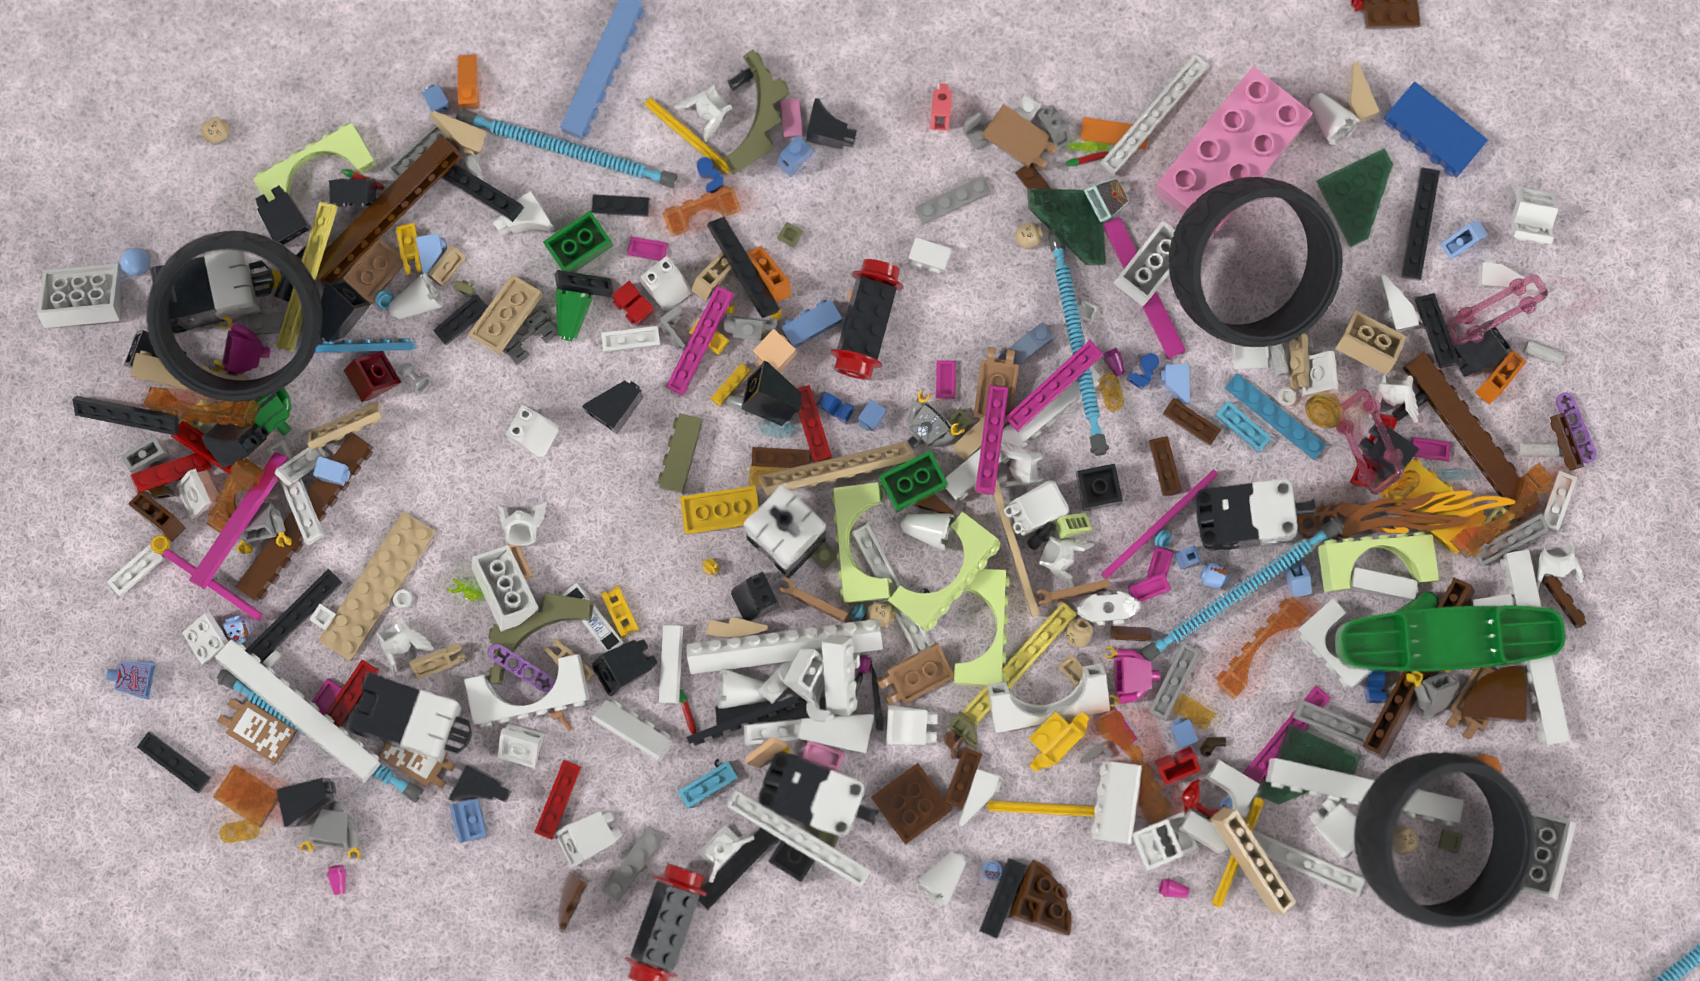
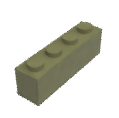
(681, 453)

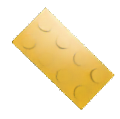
(718, 509)

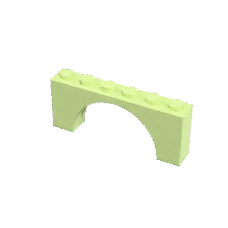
(343, 143)
(850, 505)
(1415, 552)
(926, 608)
(987, 669)

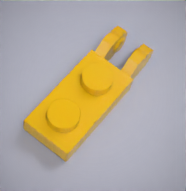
(408, 246)

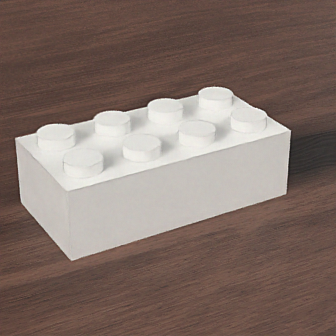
(1148, 266)

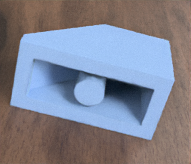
(1464, 239)
(431, 249)
(1177, 381)
(331, 471)
(1298, 579)

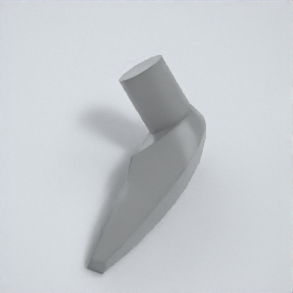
(1098, 750)

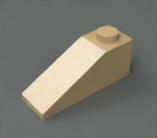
(1360, 97)
(461, 134)
(711, 276)

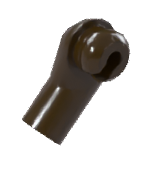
(1210, 743)

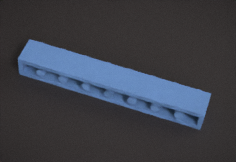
(601, 68)

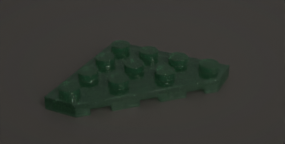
(1356, 193)
(1071, 220)
(1308, 750)

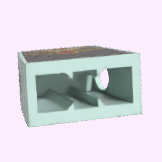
(1108, 197)

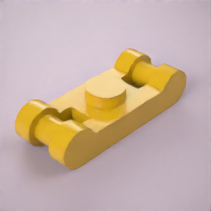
(620, 611)

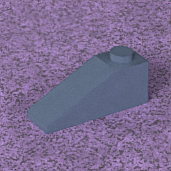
(1030, 344)

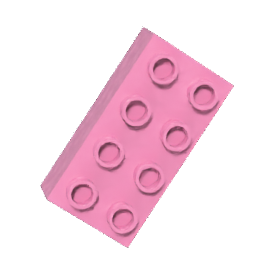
(1236, 142)

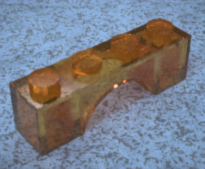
(723, 201)
(244, 477)

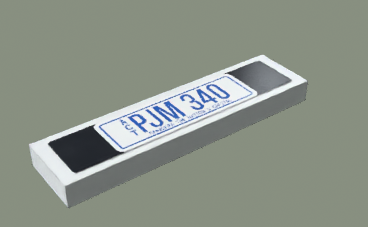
(598, 625)

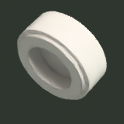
(1286, 397)
(402, 599)
(272, 659)

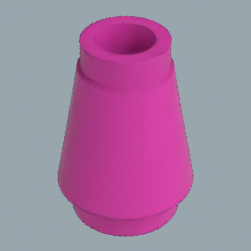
(337, 878)
(1173, 889)

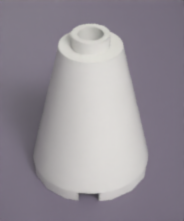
(1332, 118)
(416, 299)
(930, 529)
(738, 690)
(942, 878)

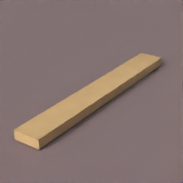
(1015, 552)

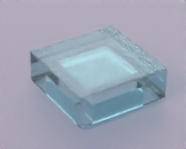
(1451, 474)

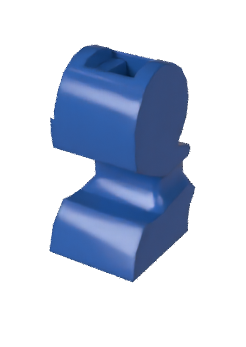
(706, 170)
(1147, 365)
(834, 406)
(1374, 684)

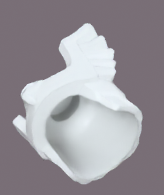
(709, 107)
(1398, 393)
(1022, 465)
(521, 526)
(1060, 556)
(1558, 562)
(399, 640)

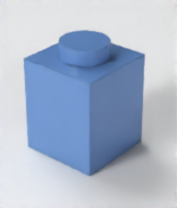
(436, 99)
(871, 416)
(1183, 732)

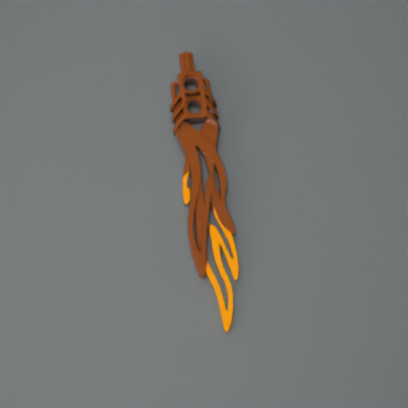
(1356, 512)

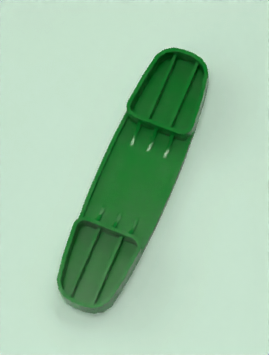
(1450, 638)

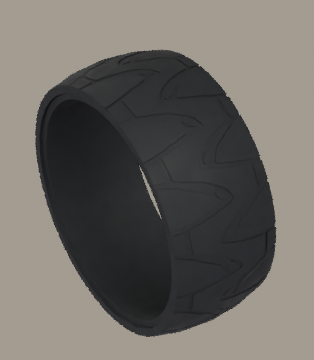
(1315, 289)
(188, 372)
(1509, 857)

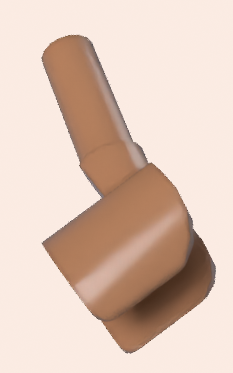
(559, 714)

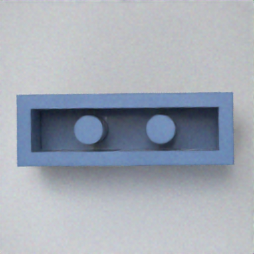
(811, 323)

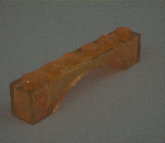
(223, 412)
(1531, 484)
(1236, 677)
(1151, 801)

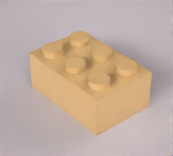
(1370, 342)

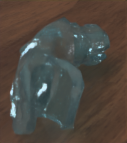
(780, 433)

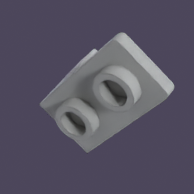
(1055, 125)
(974, 129)
(673, 317)

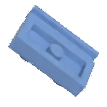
(468, 820)

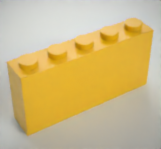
(1430, 483)

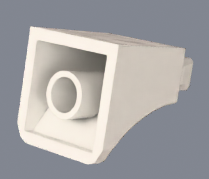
(530, 217)
(666, 284)
(532, 432)
(1037, 508)
(909, 725)
(1335, 827)
(587, 837)

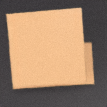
(775, 350)

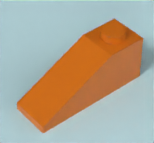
(468, 82)
(771, 274)
(1500, 377)

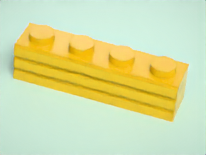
(730, 384)

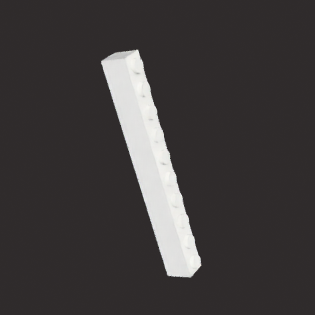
(966, 474)
(777, 646)
(1540, 672)
(297, 710)
(1354, 788)

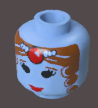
(1214, 575)
(236, 628)

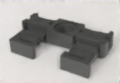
(538, 321)

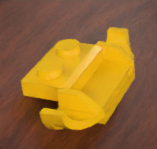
(1056, 738)

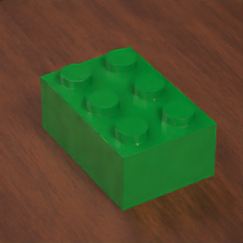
(578, 243)
(913, 481)

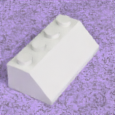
(504, 587)
(633, 730)
(1116, 802)

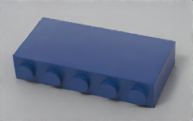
(1435, 130)

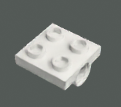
(205, 637)

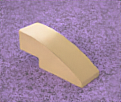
(971, 441)
(735, 628)

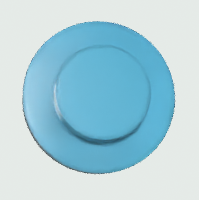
(384, 298)
(1162, 538)
(858, 612)

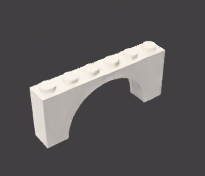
(489, 706)
(1012, 714)

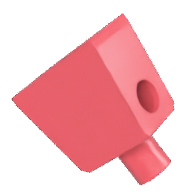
(941, 107)

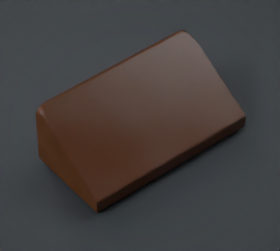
(1130, 633)

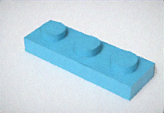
(1243, 426)
(708, 784)

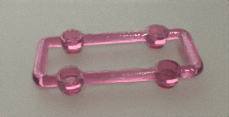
(1526, 305)
(1392, 455)

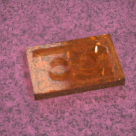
(247, 796)

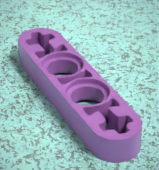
(1578, 427)
(521, 666)

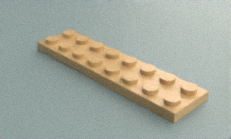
(837, 467)
(377, 586)

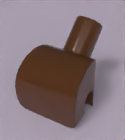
(954, 745)

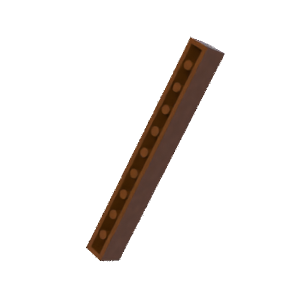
(387, 209)
(1466, 428)
(322, 494)
(1403, 694)

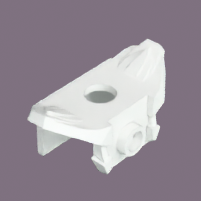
(1124, 607)
(721, 847)

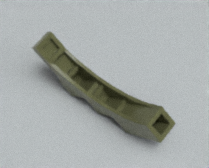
(766, 117)
(555, 609)

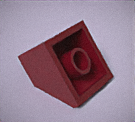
(371, 375)

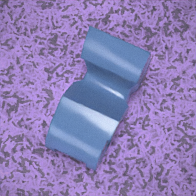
(1187, 557)

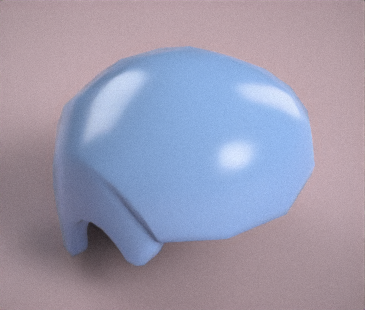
(135, 262)

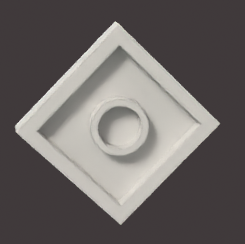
(1322, 374)
(197, 492)
(520, 745)

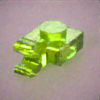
(470, 593)

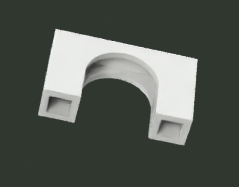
(1316, 632)
(1241, 791)

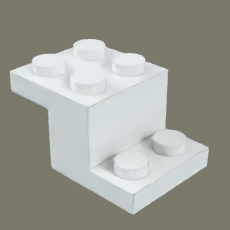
(1534, 215)
(1163, 842)

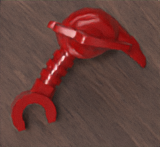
(1191, 800)

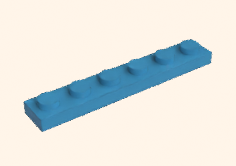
(366, 345)
(1275, 416)

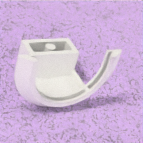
(807, 680)

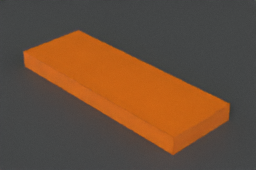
(1105, 131)

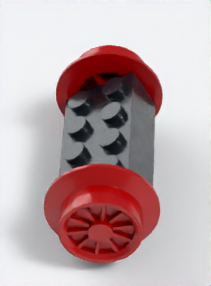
(866, 319)
(665, 924)

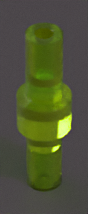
(1088, 146)

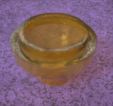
(1324, 410)

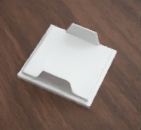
(1250, 357)

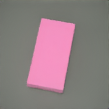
(791, 118)
(823, 755)

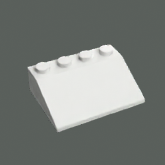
(80, 296)
(1551, 855)

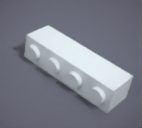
(839, 675)

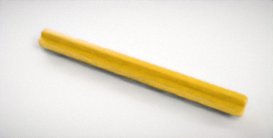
(687, 134)
(1040, 808)
(1233, 865)

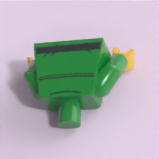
(274, 411)

